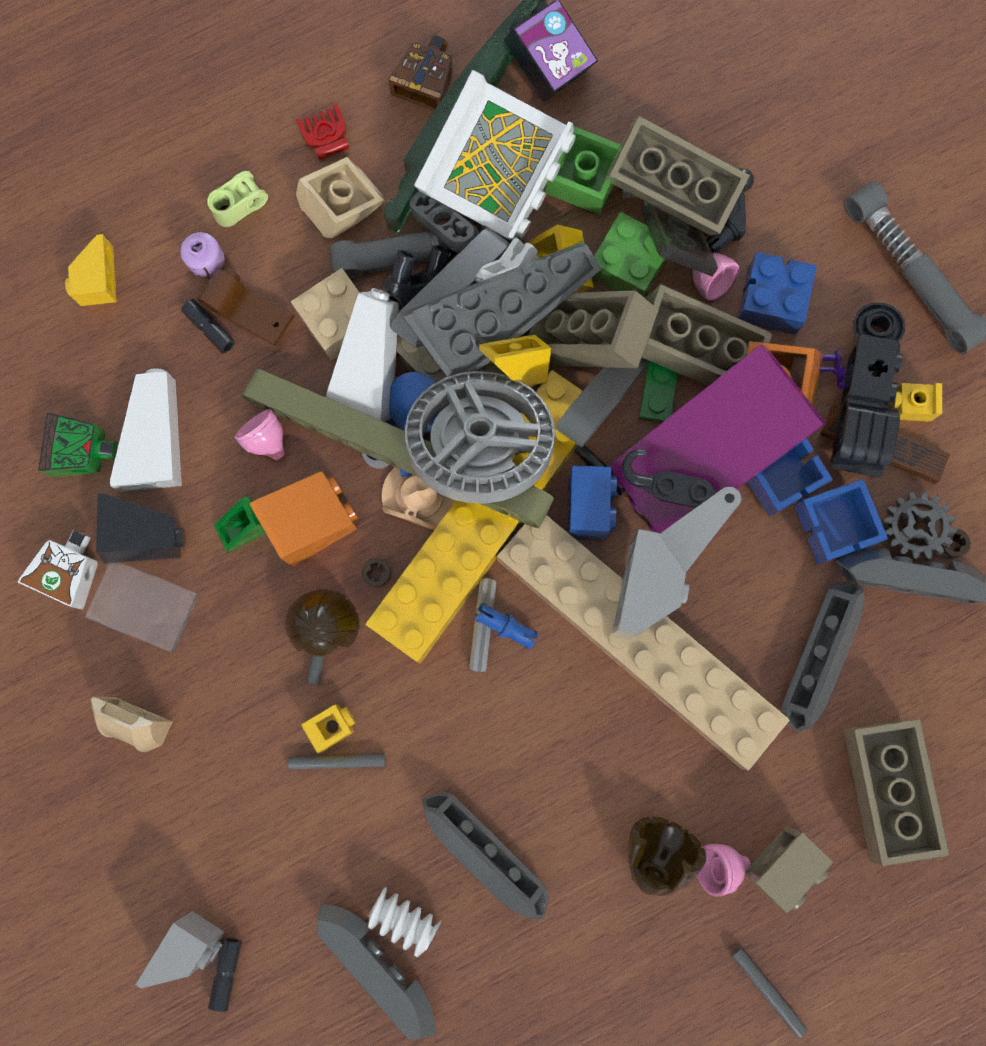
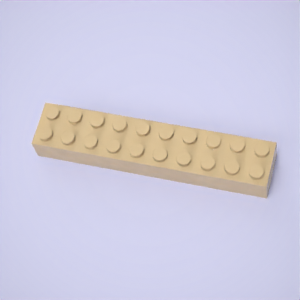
(659, 658)

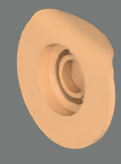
(413, 500)

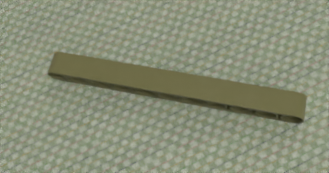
(368, 436)

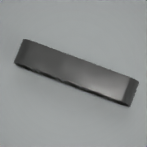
(455, 276)
(597, 402)

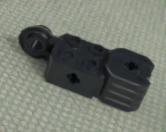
(866, 423)

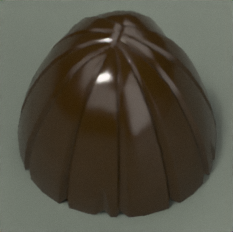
(322, 622)
(663, 856)

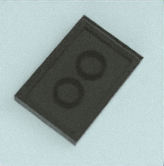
(678, 240)

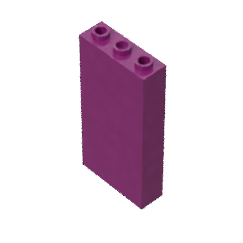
(723, 434)

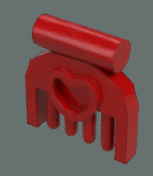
(326, 136)

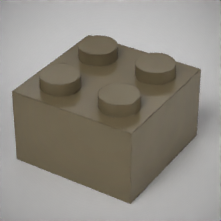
(789, 869)

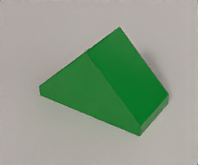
(239, 525)

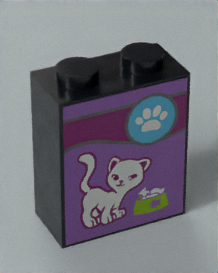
(549, 48)

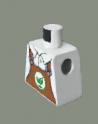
(62, 571)

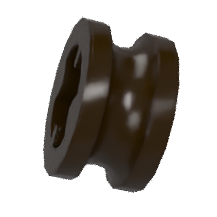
(964, 541)
(367, 569)

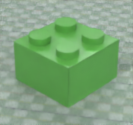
(583, 172)
(628, 257)

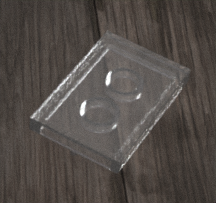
(142, 606)

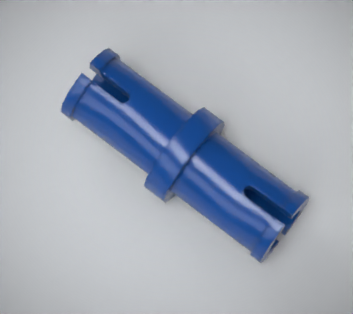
(505, 625)

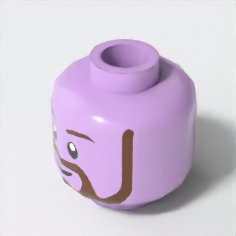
(202, 254)

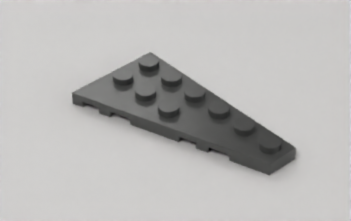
(497, 308)

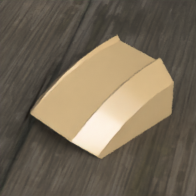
(337, 197)
(129, 723)

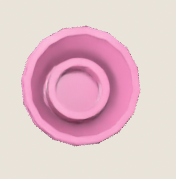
(723, 279)
(262, 435)
(722, 870)

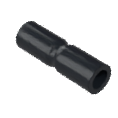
(210, 328)
(224, 978)

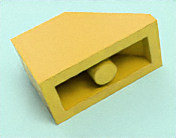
(93, 274)
(520, 358)

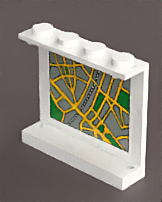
(494, 158)

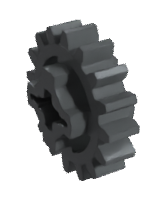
(928, 535)

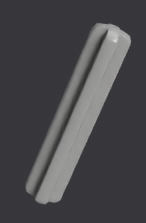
(482, 633)

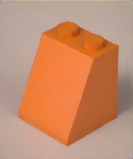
(800, 363)
(304, 517)

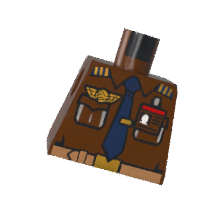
(423, 74)

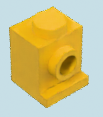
(929, 401)
(318, 730)

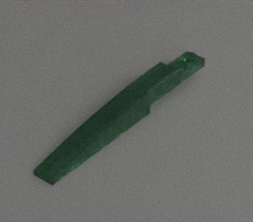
(490, 62)

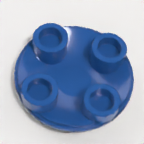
(404, 393)

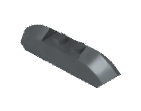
(932, 580)
(824, 655)
(485, 855)
(385, 983)

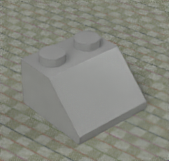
(185, 948)

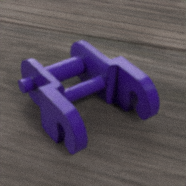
(839, 372)

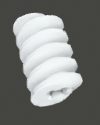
(402, 922)

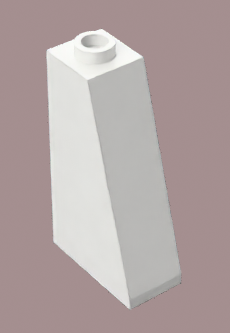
(367, 357)
(150, 436)

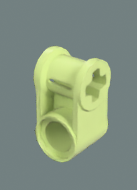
(238, 197)

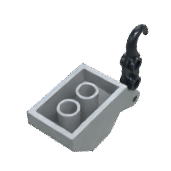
(659, 562)

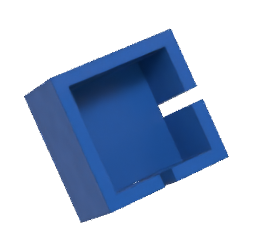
(779, 294)
(789, 479)
(590, 498)
(840, 521)

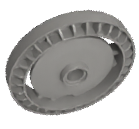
(472, 465)

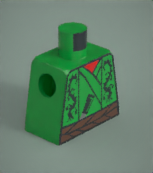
(73, 447)

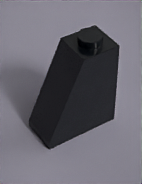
(135, 532)

